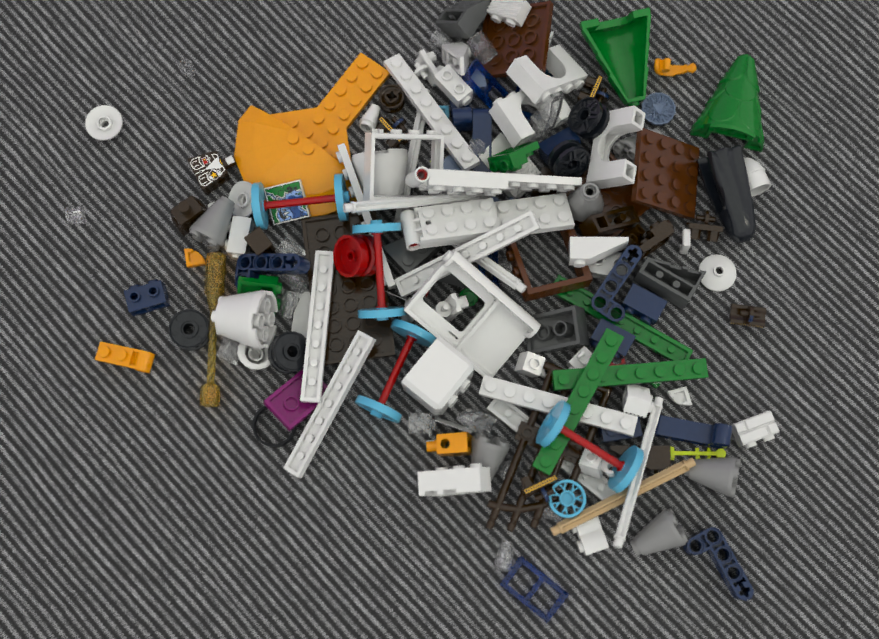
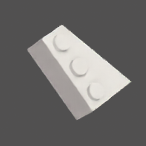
(454, 481)

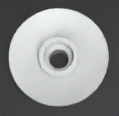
(98, 117)
(241, 196)
(713, 280)

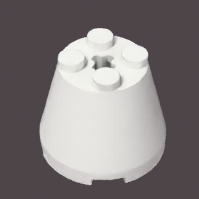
(389, 171)
(247, 318)

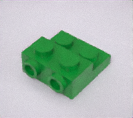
(512, 158)
(264, 282)

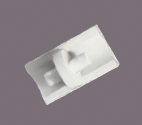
(425, 66)
(451, 306)

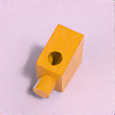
(459, 444)

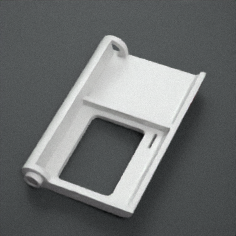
(493, 331)

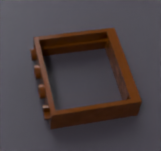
(582, 280)

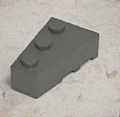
(408, 260)
(669, 281)

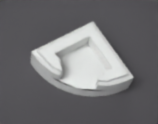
(686, 241)
(680, 396)

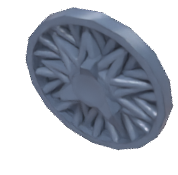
(658, 109)

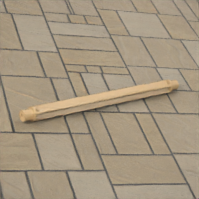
(619, 498)

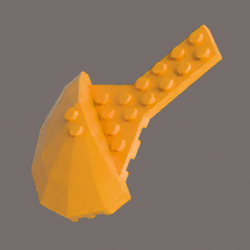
(305, 141)

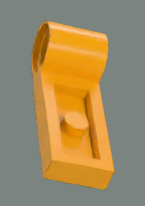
(125, 357)

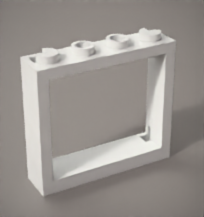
(437, 156)

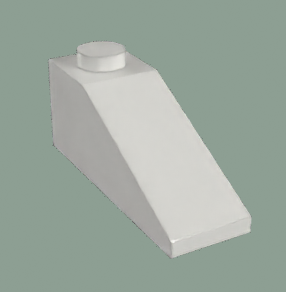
(457, 56)
(589, 250)

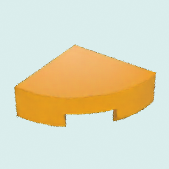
(193, 258)

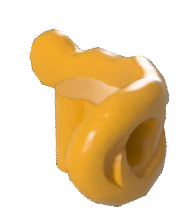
(664, 68)

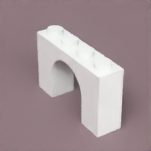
(540, 86)
(511, 121)
(617, 172)

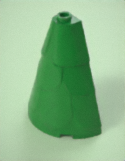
(622, 52)
(734, 106)

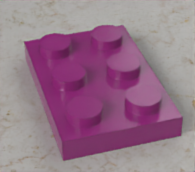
(286, 402)

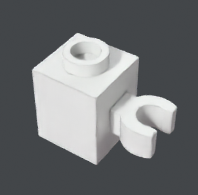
(580, 359)
(530, 364)
(594, 466)

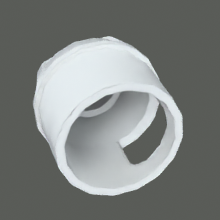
(757, 177)

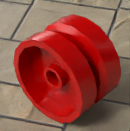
(355, 255)

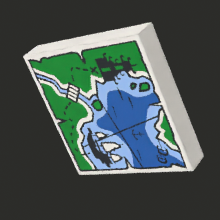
(287, 191)

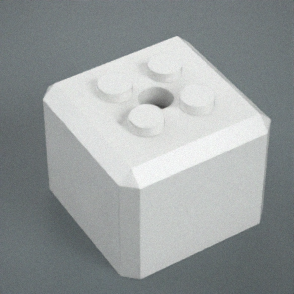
(439, 377)

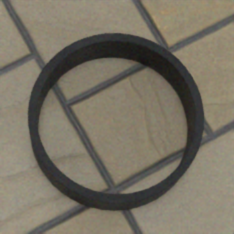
(259, 412)

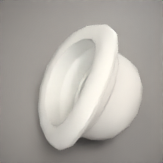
(253, 357)

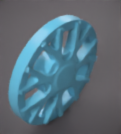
(567, 498)

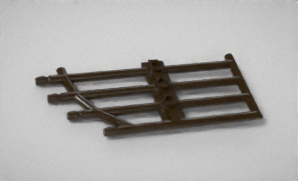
(527, 435)

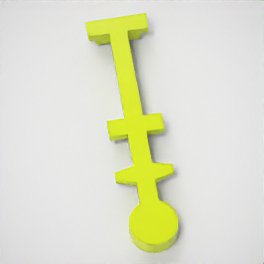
(719, 453)

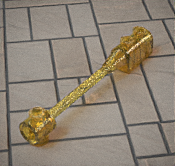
(214, 288)

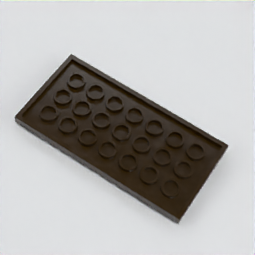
(348, 293)

